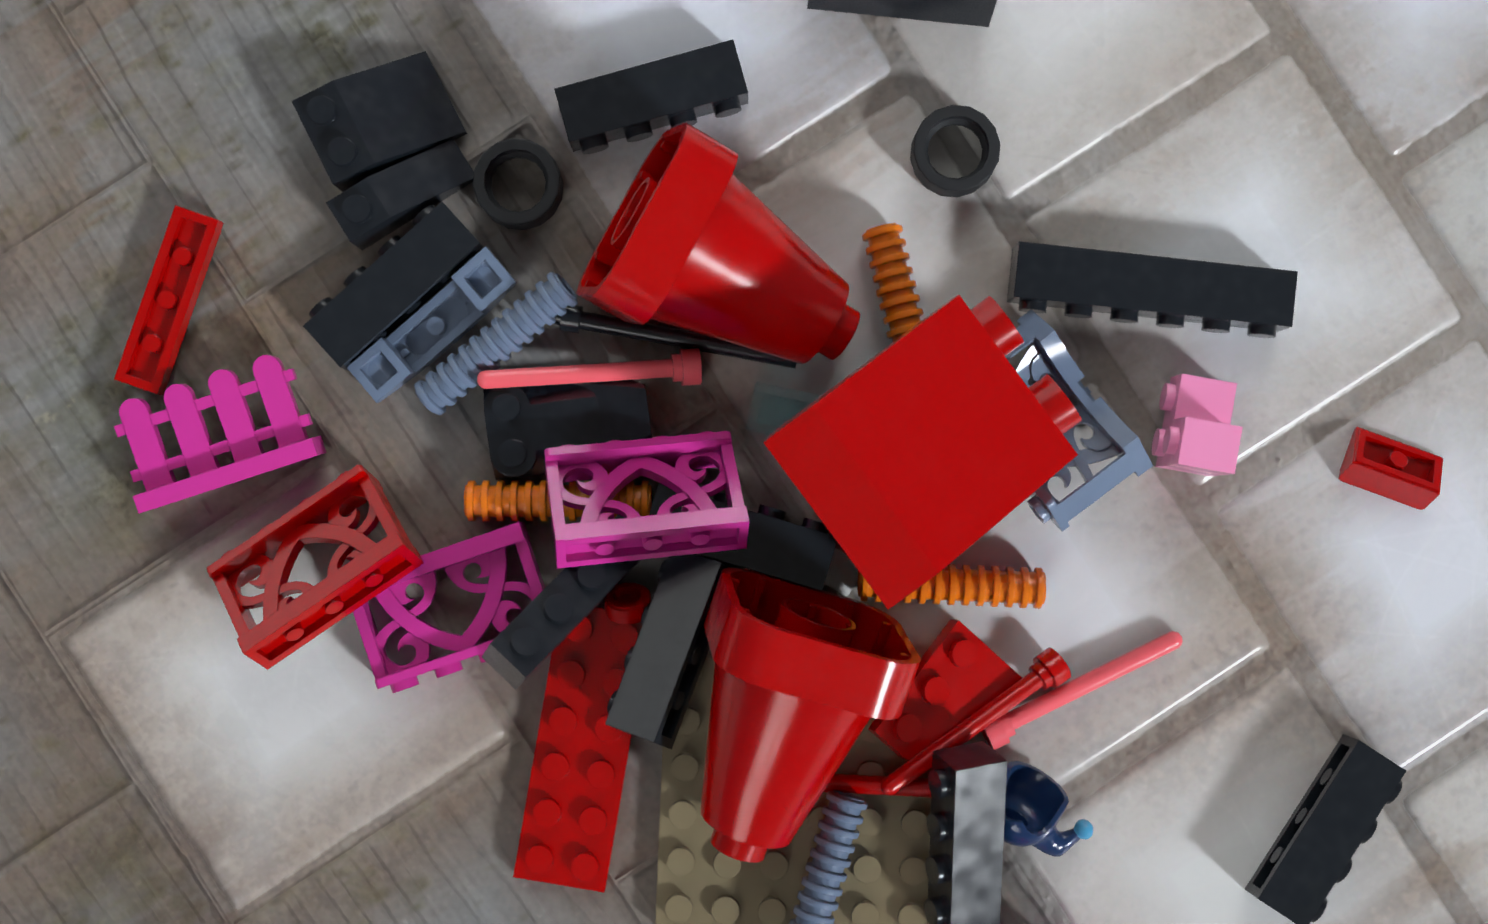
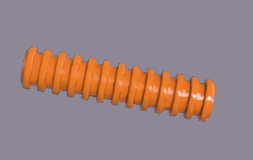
(893, 278)
(533, 500)
(977, 586)

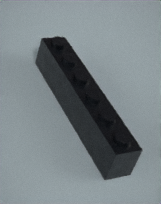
(1152, 288)

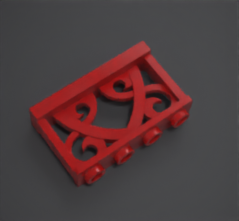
(274, 549)

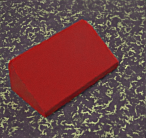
(1391, 469)

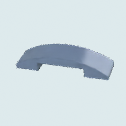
(434, 327)

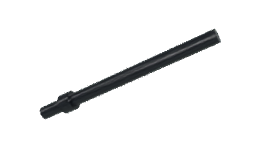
(578, 319)

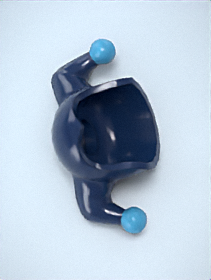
(1033, 810)

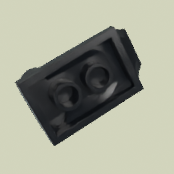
(534, 418)

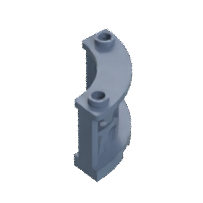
(1110, 434)

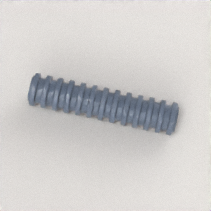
(495, 343)
(829, 859)

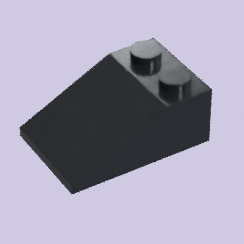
(378, 118)

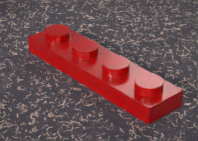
(169, 300)

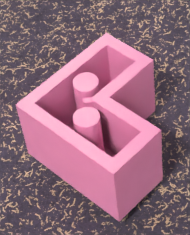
(1197, 427)

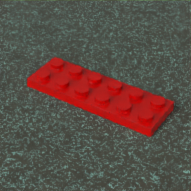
(577, 761)

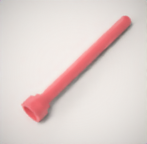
(682, 367)
(1003, 728)

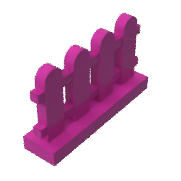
(195, 442)

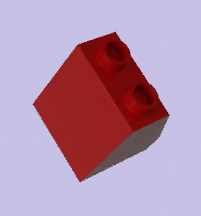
(926, 446)

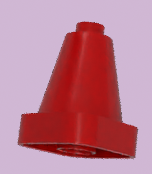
(715, 259)
(789, 701)

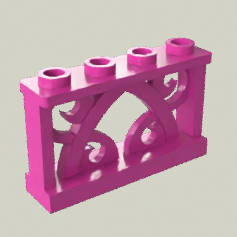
(664, 459)
(491, 555)

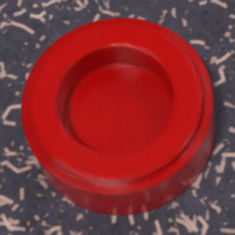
(627, 603)

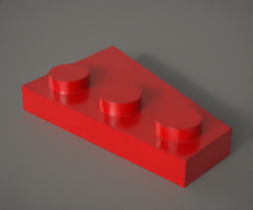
(950, 685)

